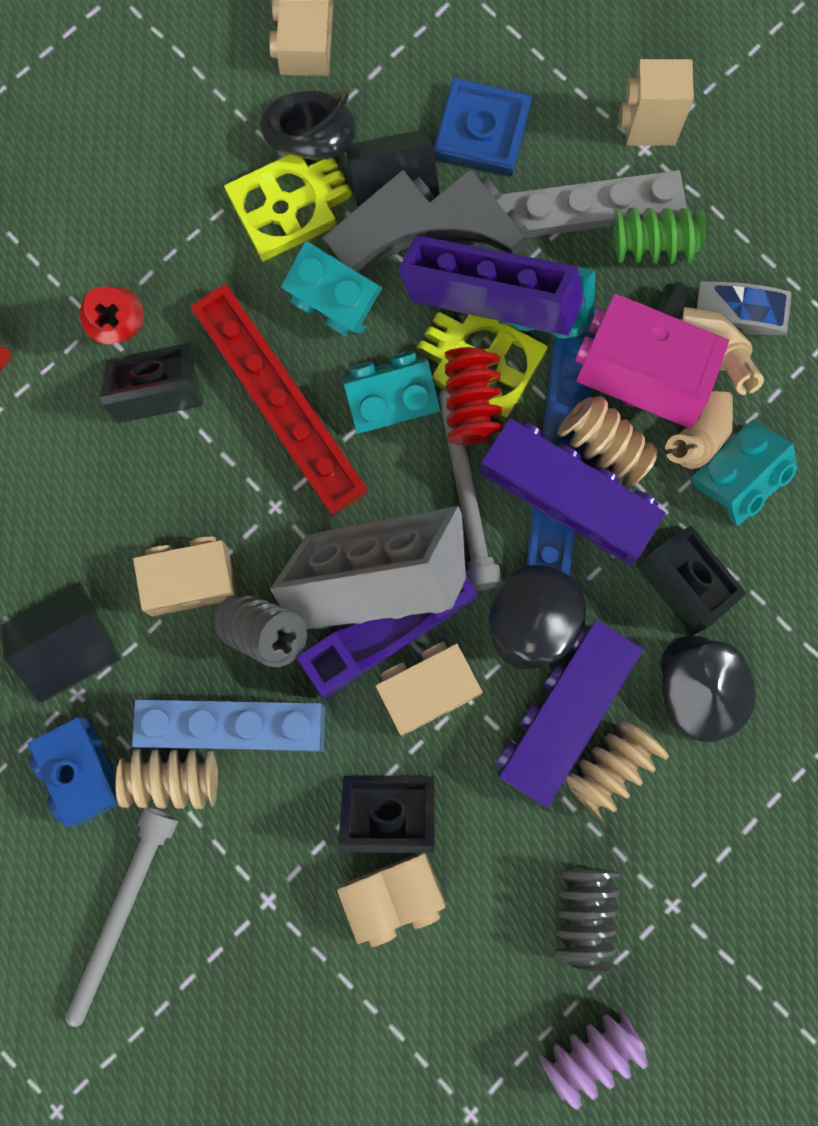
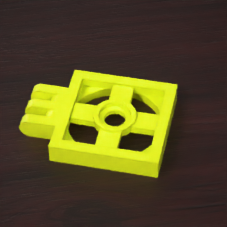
(321, 186)
(457, 334)

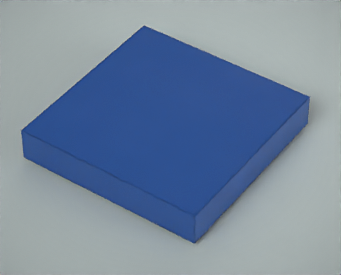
(482, 126)

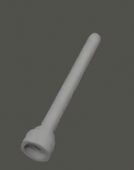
(481, 570)
(154, 829)

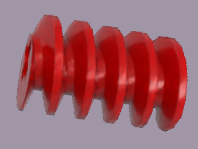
(95, 314)
(471, 395)

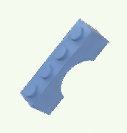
(229, 725)

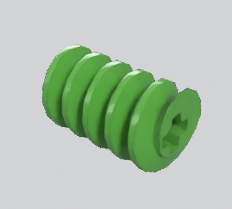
(658, 234)

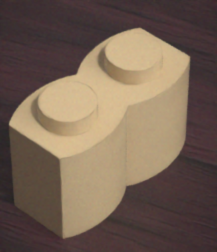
(392, 898)

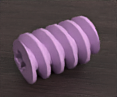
(595, 1059)

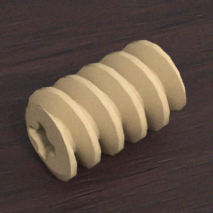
(610, 439)
(614, 767)
(167, 780)

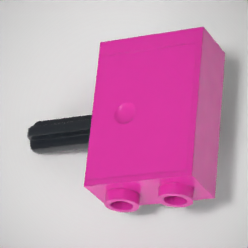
(652, 357)

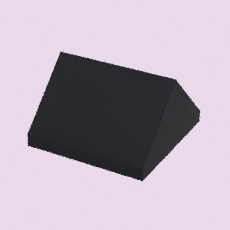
(379, 160)
(151, 383)
(691, 580)
(58, 643)
(387, 814)

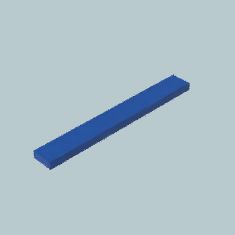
(549, 540)

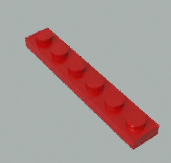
(279, 400)

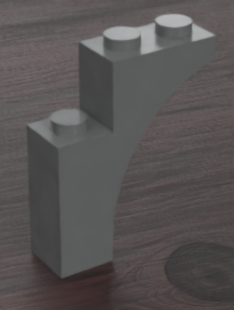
(403, 210)

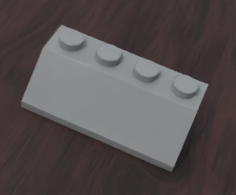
(376, 570)

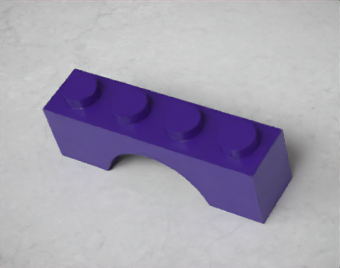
(363, 646)

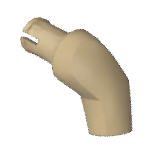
(737, 355)
(699, 445)

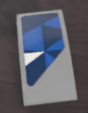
(748, 306)

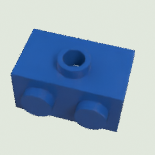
(75, 772)

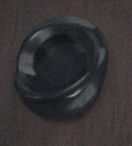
(309, 124)
(536, 616)
(707, 688)

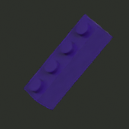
(493, 284)
(572, 491)
(568, 714)

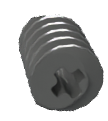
(260, 629)
(587, 918)

